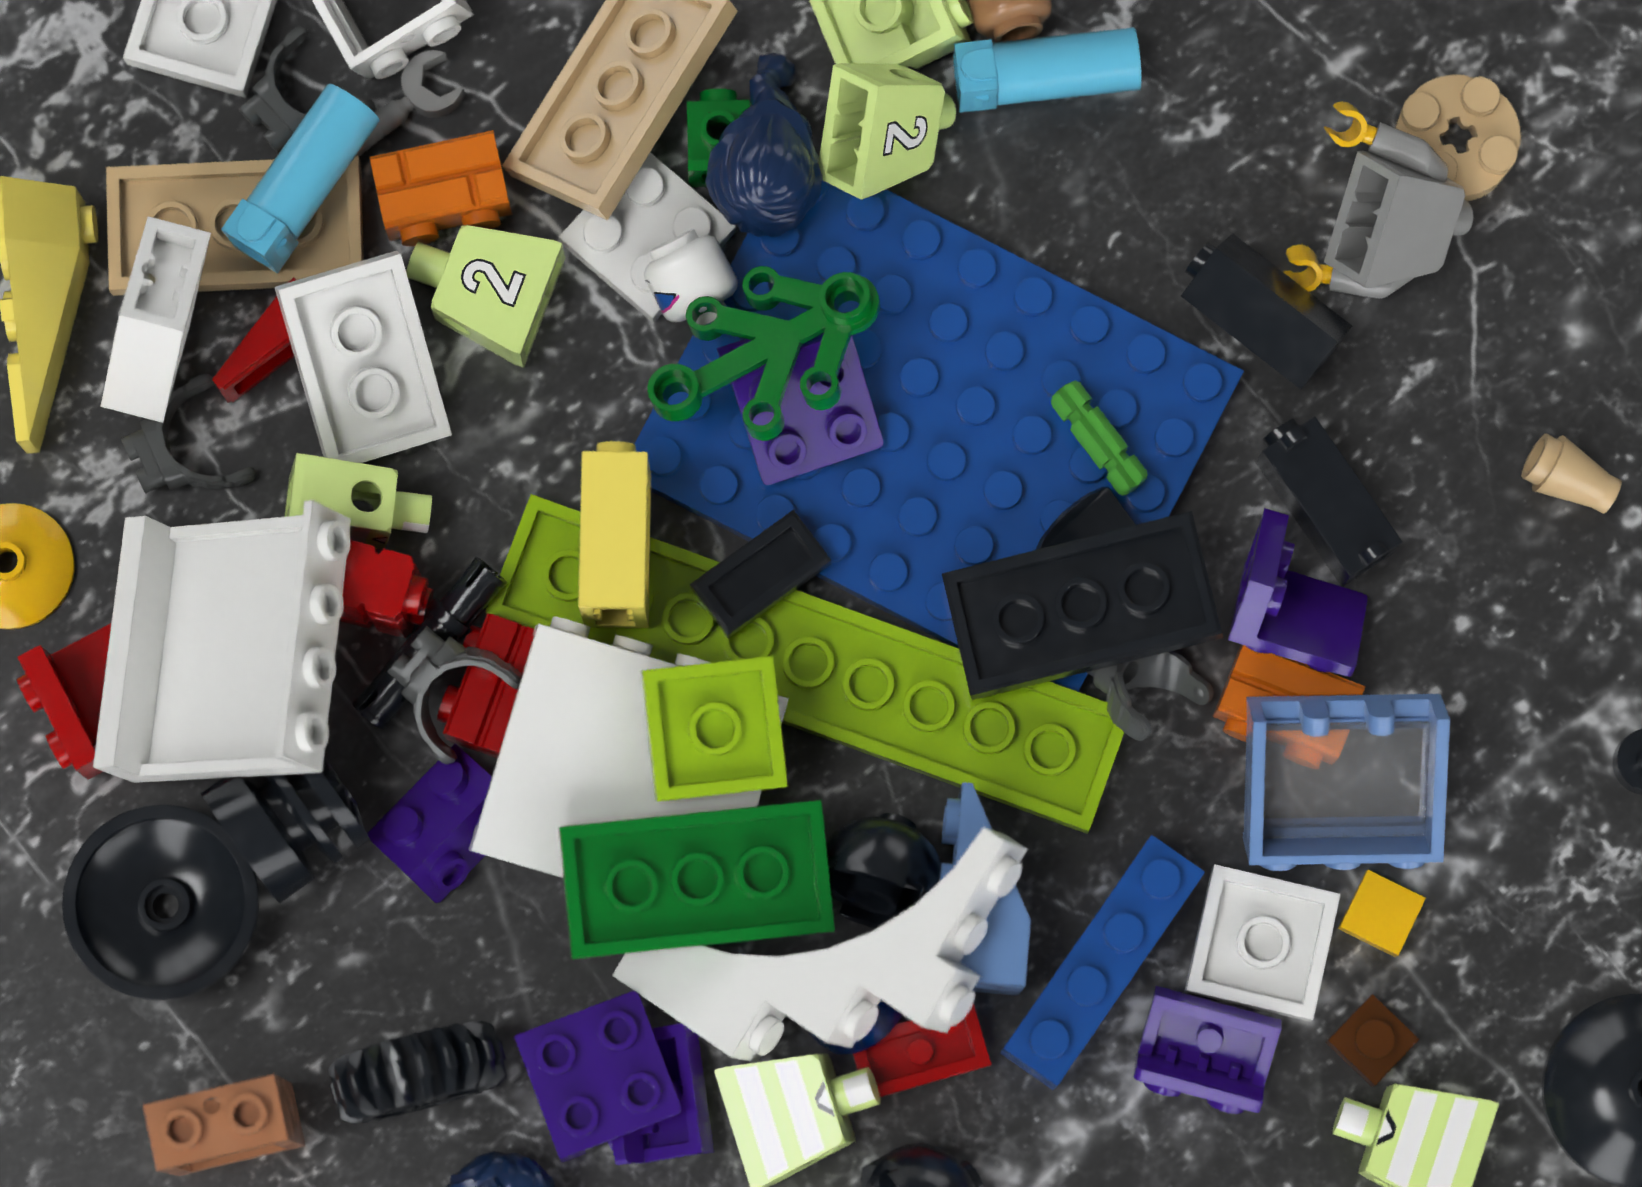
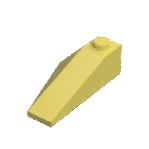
(47, 261)

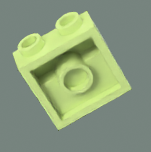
(892, 30)

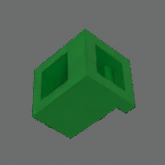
(715, 108)

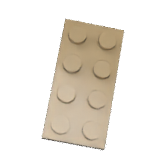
(616, 98)
(204, 199)

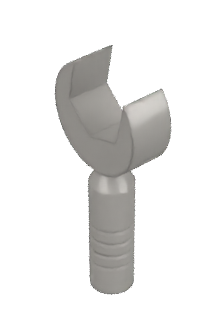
(415, 97)

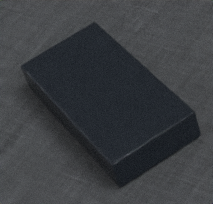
(760, 574)

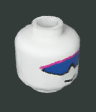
(688, 270)

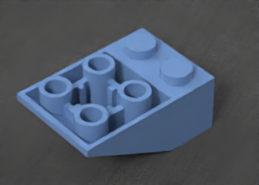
(1004, 949)

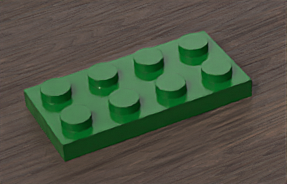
(696, 879)

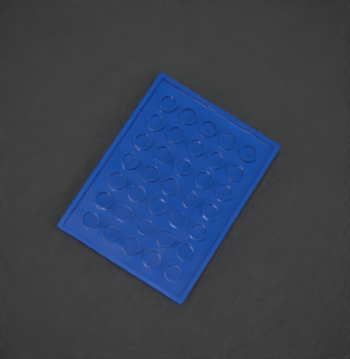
(963, 404)

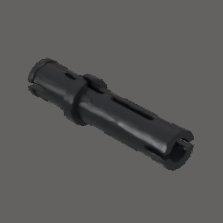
(447, 618)

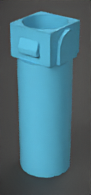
(1045, 68)
(300, 178)

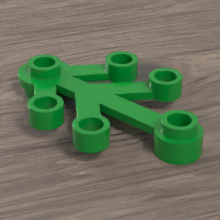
(772, 343)

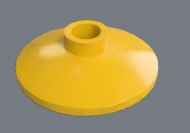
(42, 569)

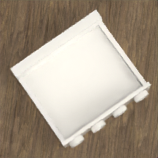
(223, 647)
(578, 748)

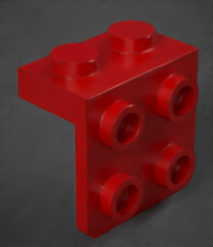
(71, 693)

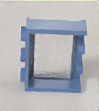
(1345, 780)

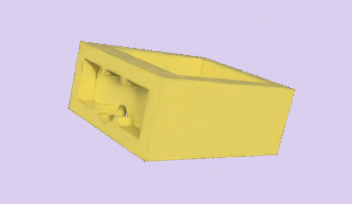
(615, 536)

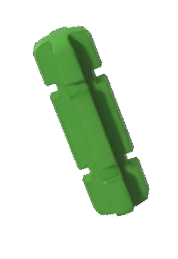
(1099, 438)

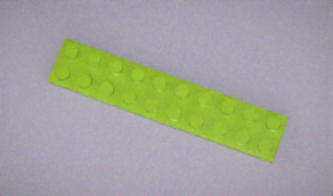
(845, 677)

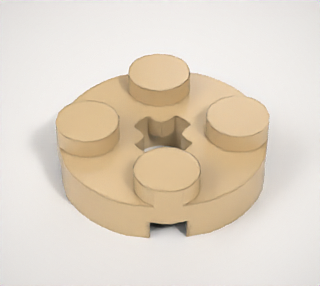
(1476, 107)

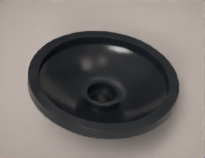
(115, 894)
(1594, 1092)

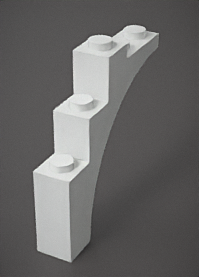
(835, 991)

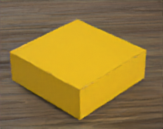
(1381, 913)

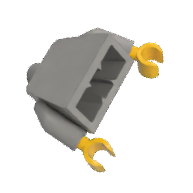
(1392, 215)

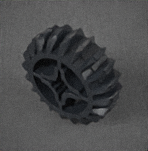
(417, 1072)

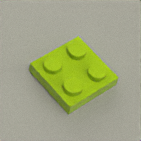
(714, 728)

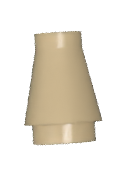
(1569, 474)

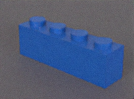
(1102, 962)

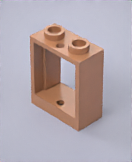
(237, 1126)

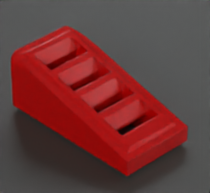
(257, 355)

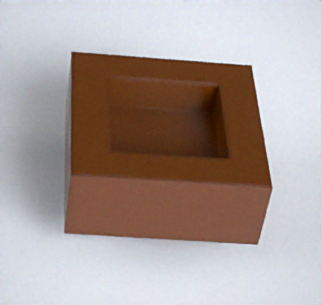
(1372, 1040)

